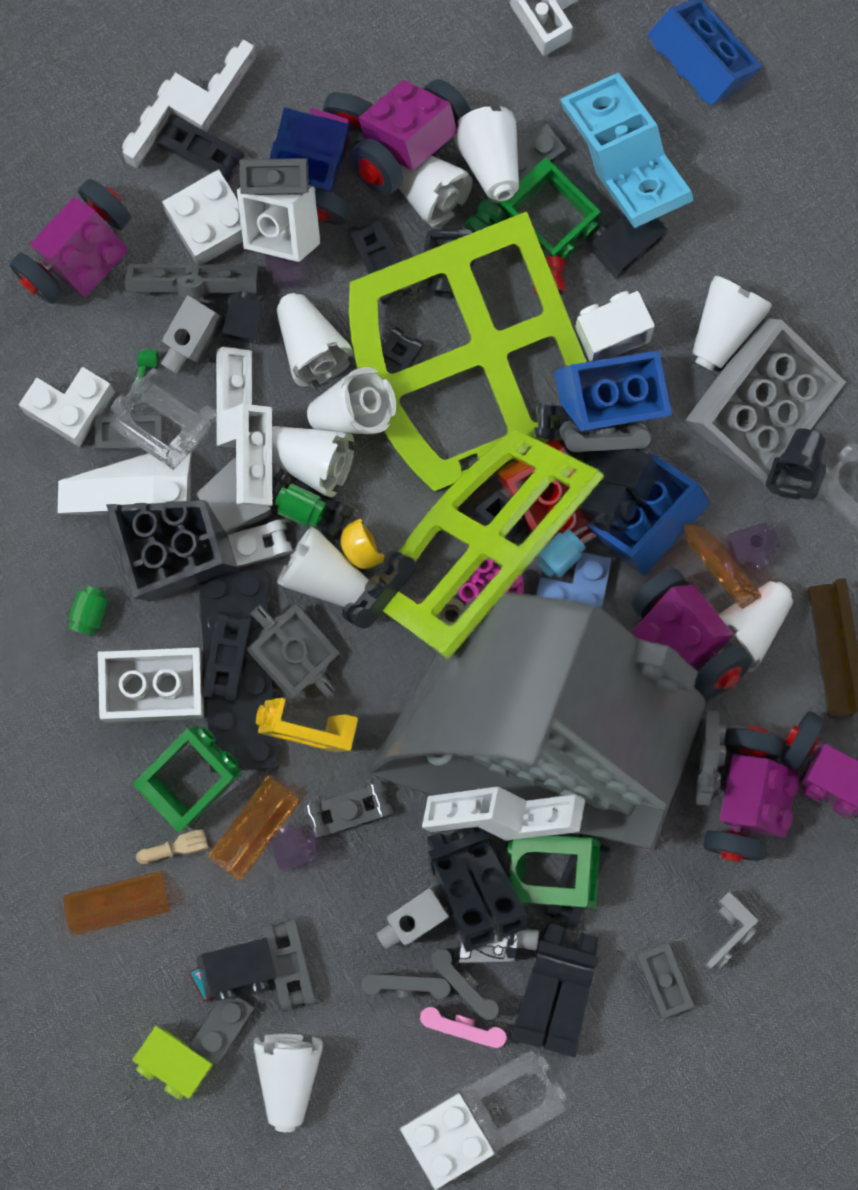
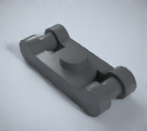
(616, 437)
(348, 810)
(289, 964)
(405, 985)
(464, 985)

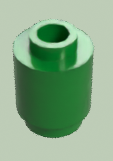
(300, 505)
(88, 611)

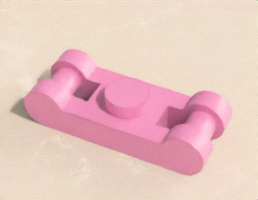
(463, 1028)

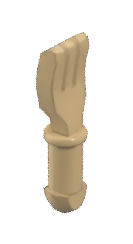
(185, 844)

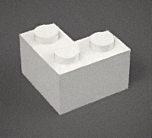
(545, 22)
(69, 413)

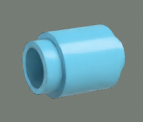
(560, 554)

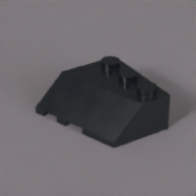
(170, 545)

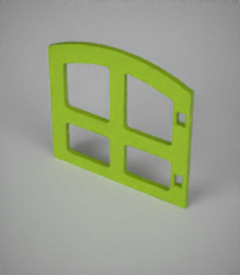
(487, 345)
(488, 540)

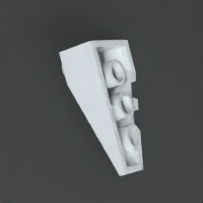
(123, 483)

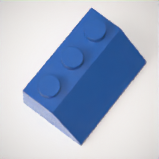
(704, 50)
(614, 391)
(659, 522)

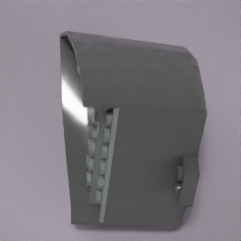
(551, 707)

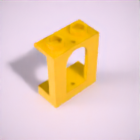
(336, 738)

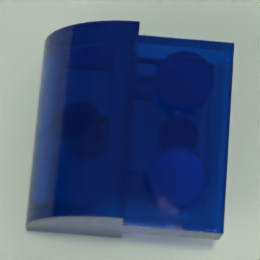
(312, 138)

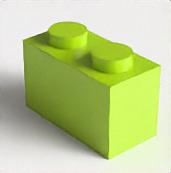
(172, 1062)

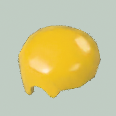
(360, 546)

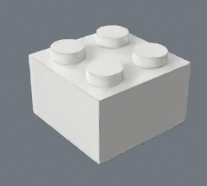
(206, 217)
(280, 223)
(614, 327)
(447, 1140)

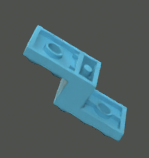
(626, 150)

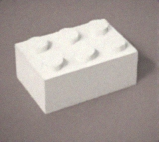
(150, 685)

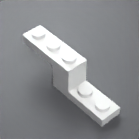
(188, 102)
(244, 427)
(503, 813)

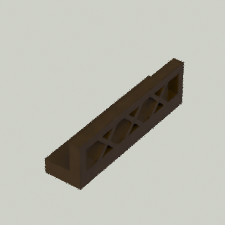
(836, 646)

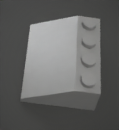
(765, 396)

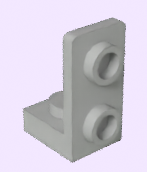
(733, 913)

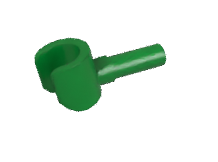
(146, 360)

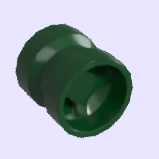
(487, 215)

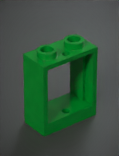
(532, 182)
(165, 800)

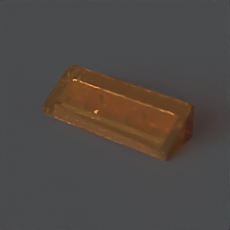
(721, 565)
(253, 828)
(116, 903)

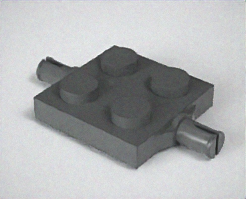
(293, 651)
(710, 757)

